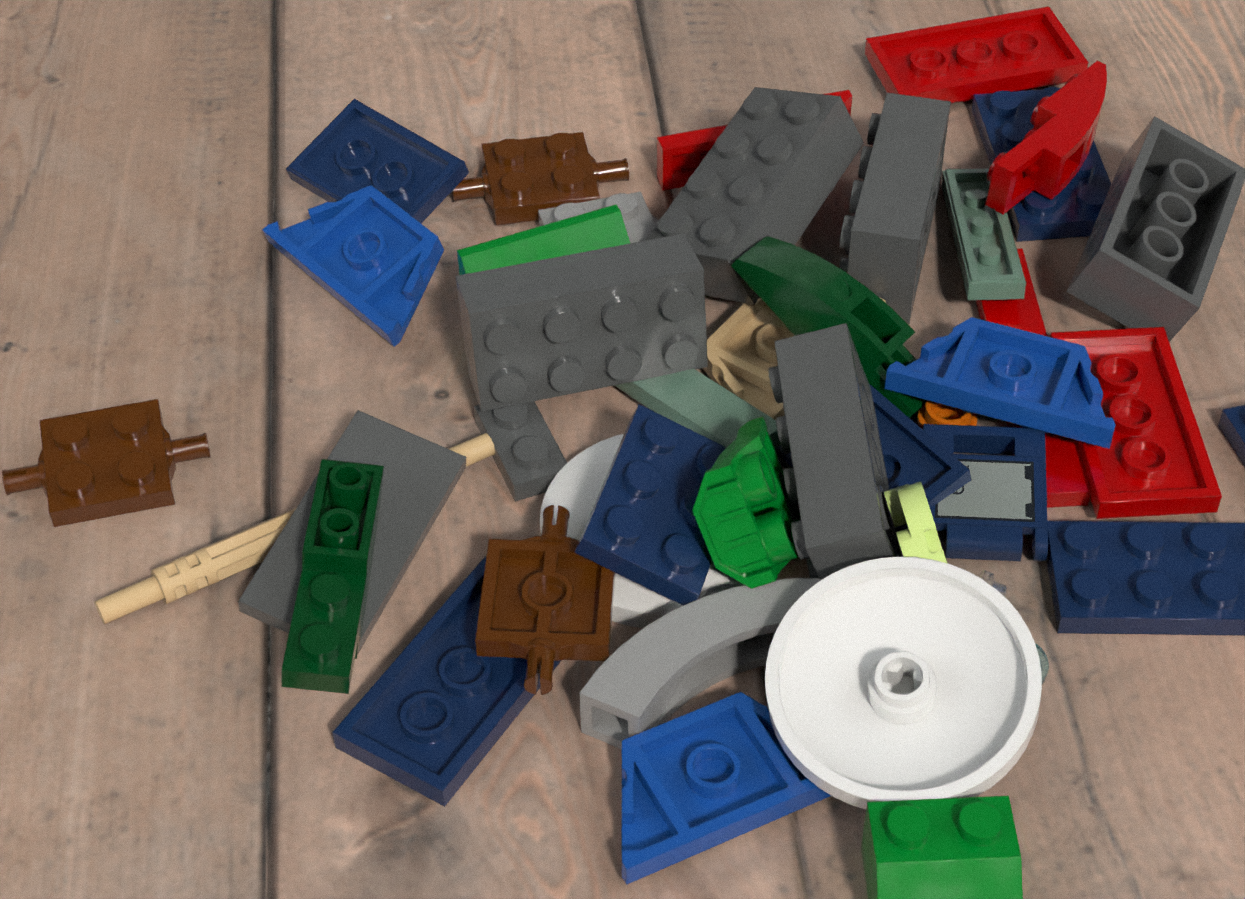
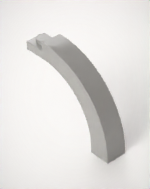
(683, 657)

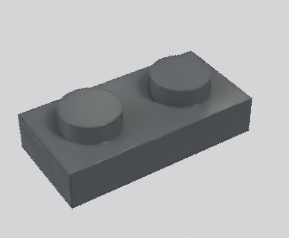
(523, 448)

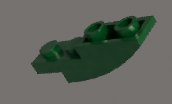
(818, 295)
(333, 578)

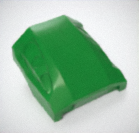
(747, 509)

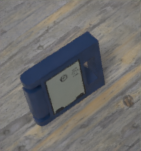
(1002, 498)

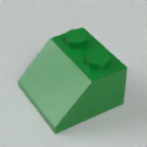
(942, 849)

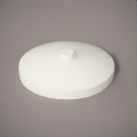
(903, 682)

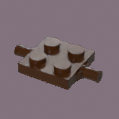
(538, 175)
(106, 463)
(544, 602)

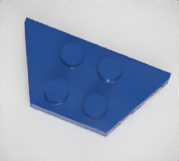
(365, 257)
(1010, 378)
(704, 784)

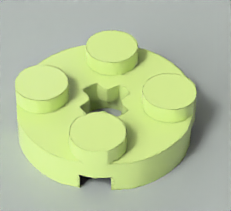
(910, 507)

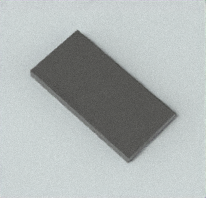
(413, 492)

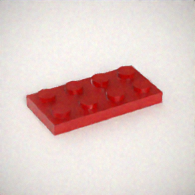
(977, 56)
(1156, 447)

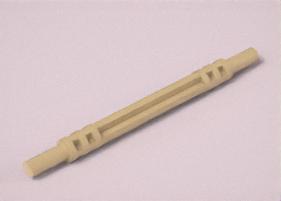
(227, 556)

